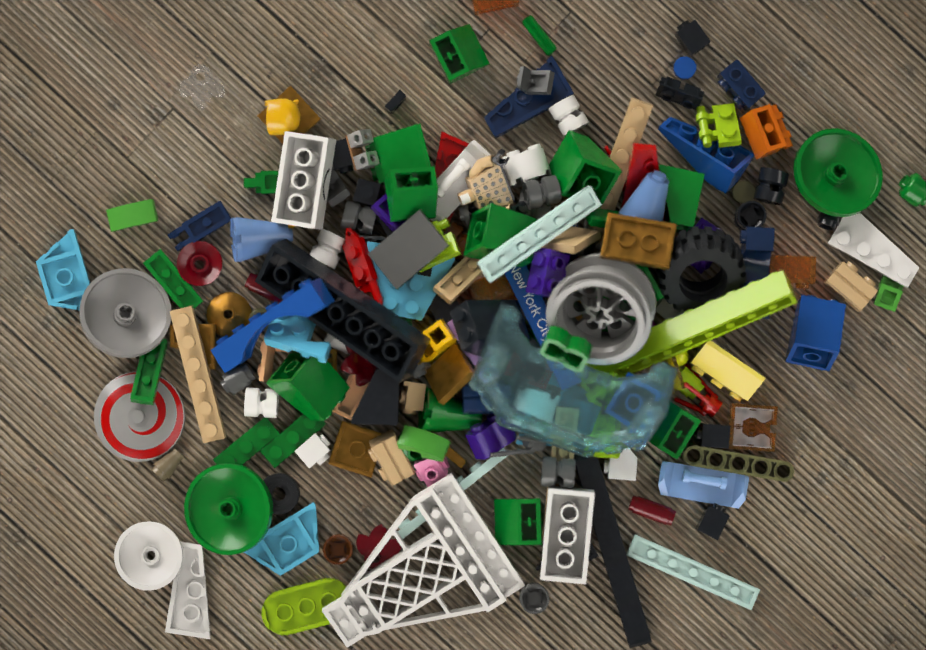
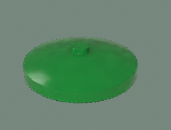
(838, 172)
(228, 509)

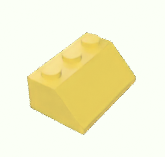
(726, 371)

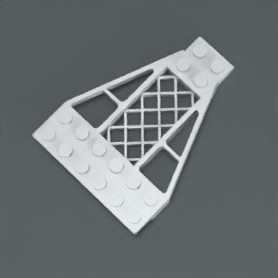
(467, 543)

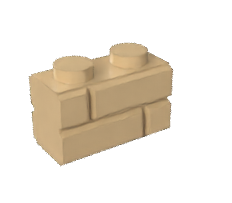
(851, 286)
(393, 462)

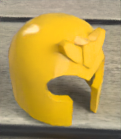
(282, 116)

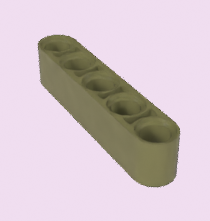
(748, 463)

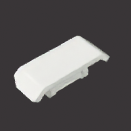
(453, 179)

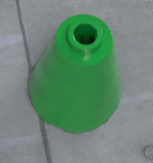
(444, 417)

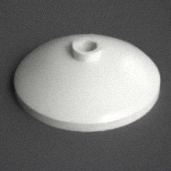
(133, 561)

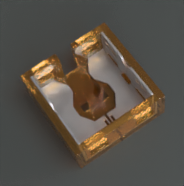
(740, 425)

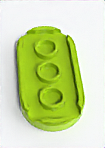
(300, 606)

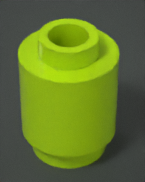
(692, 380)

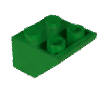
(458, 53)
(411, 191)
(675, 430)
(518, 521)

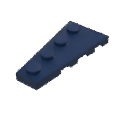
(522, 107)

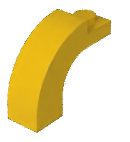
(440, 341)

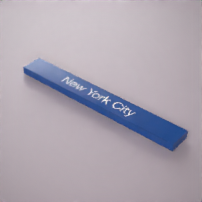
(531, 304)

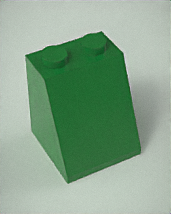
(399, 150)
(581, 164)
(682, 196)
(492, 228)
(309, 385)

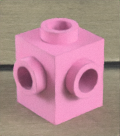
(431, 470)

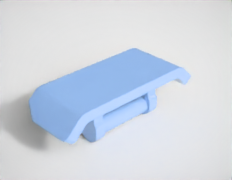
(702, 484)

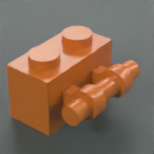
(766, 130)

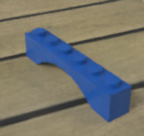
(239, 347)

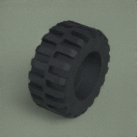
(701, 246)

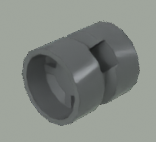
(541, 192)
(359, 218)
(558, 472)
(534, 598)

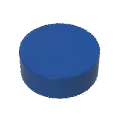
(684, 68)

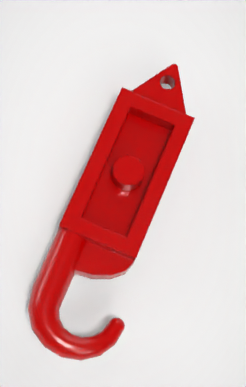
(361, 264)

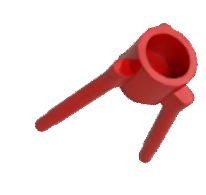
(708, 403)

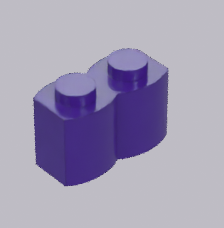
(488, 437)

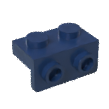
(740, 85)

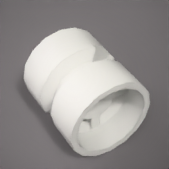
(568, 115)
(328, 248)
(261, 403)

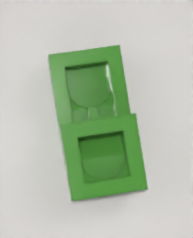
(132, 215)
(888, 294)
(424, 442)

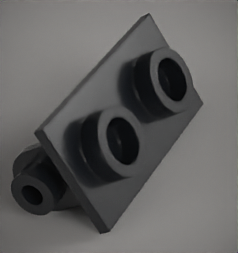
(670, 90)

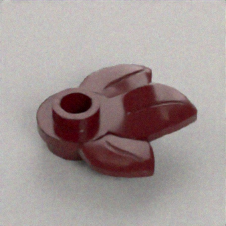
(358, 365)
(367, 544)

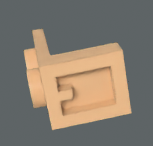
(266, 366)

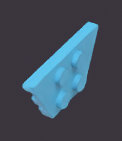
(64, 273)
(289, 542)

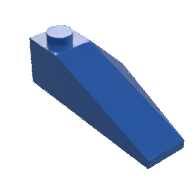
(720, 165)

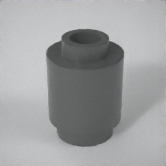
(237, 379)

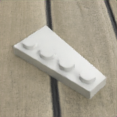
(869, 246)
(188, 601)

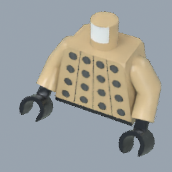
(489, 184)

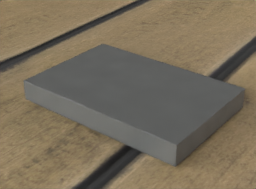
(408, 249)

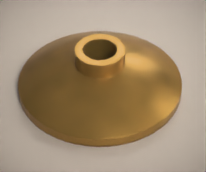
(228, 301)

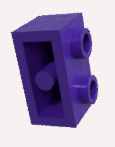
(546, 271)

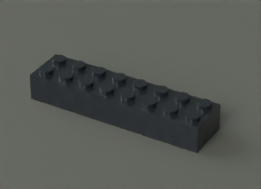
(352, 317)

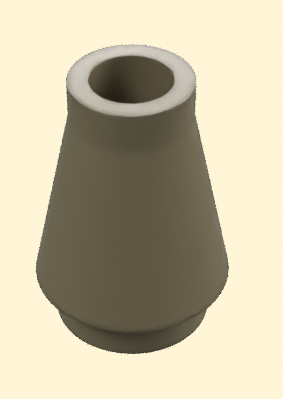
(167, 465)

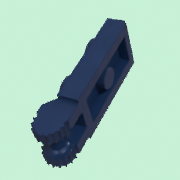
(202, 224)

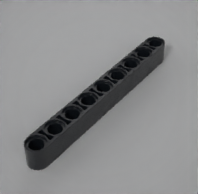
(614, 553)

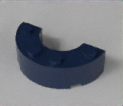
(756, 252)

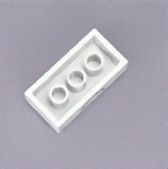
(303, 180)
(567, 535)

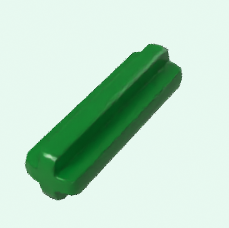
(539, 35)

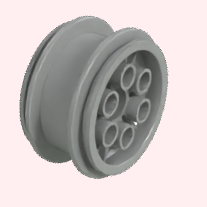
(614, 280)

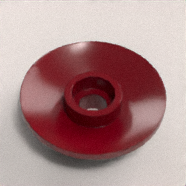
(202, 252)

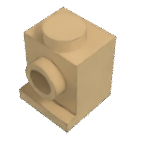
(412, 397)

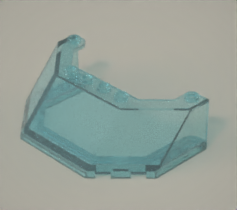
(566, 407)

